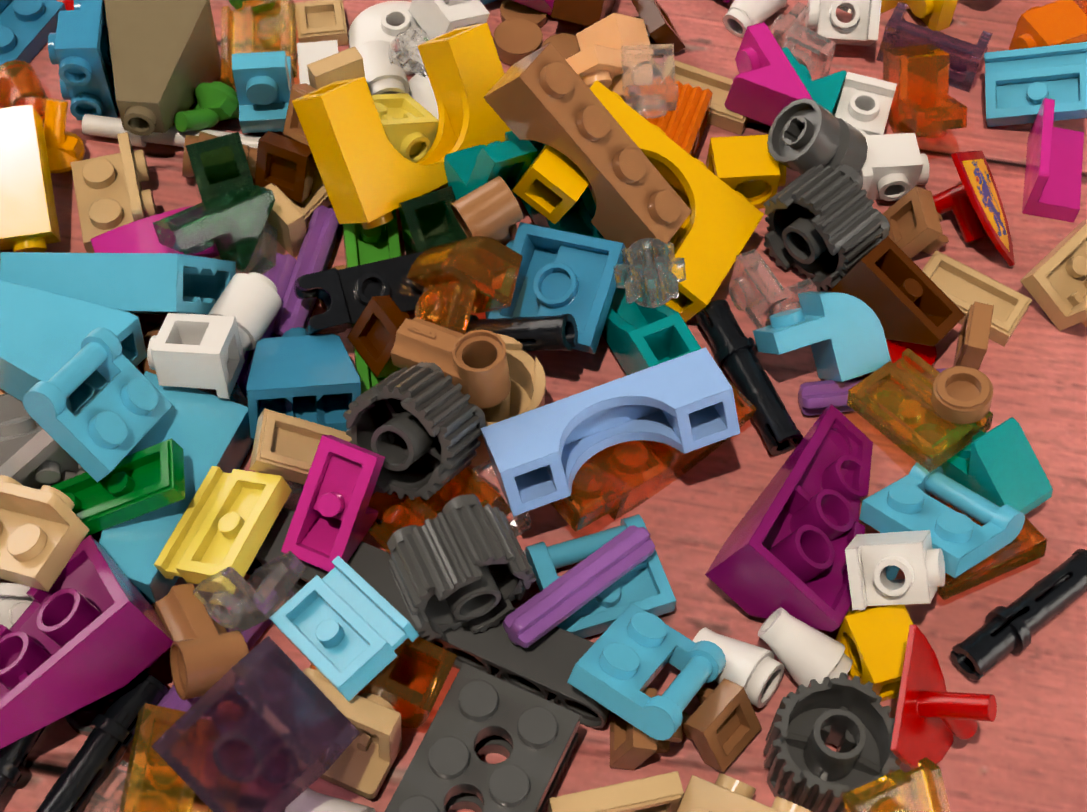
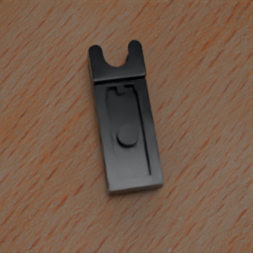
(351, 289)

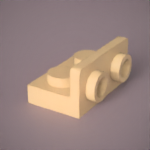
(111, 190)
(36, 533)

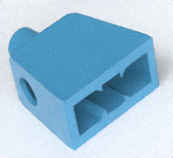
(302, 378)

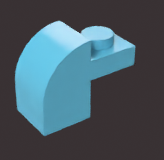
(262, 89)
(841, 332)

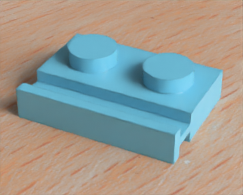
(1023, 77)
(344, 628)

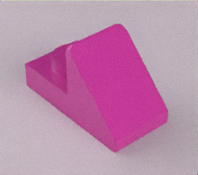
(765, 78)
(334, 503)

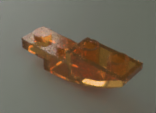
(631, 474)

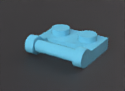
(112, 419)
(964, 543)
(643, 585)
(630, 658)

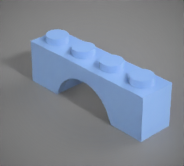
(670, 403)

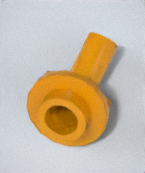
(61, 144)

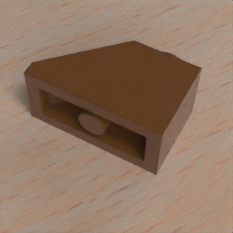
(901, 296)

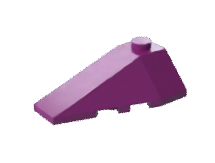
(797, 530)
(75, 643)

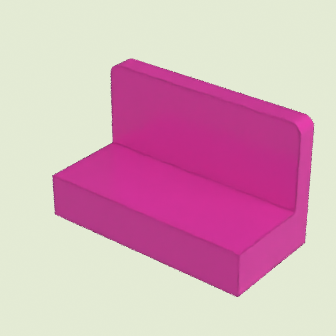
(1052, 168)

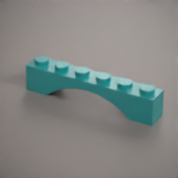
(634, 333)

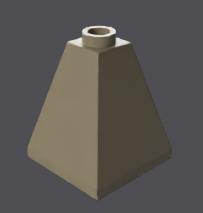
(159, 58)

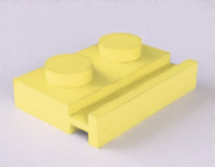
(223, 524)

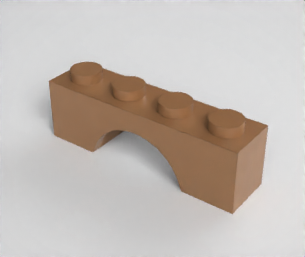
(552, 105)

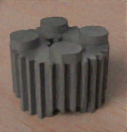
(823, 224)
(419, 427)
(459, 568)
(836, 714)

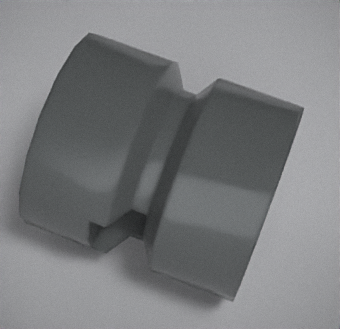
(812, 136)

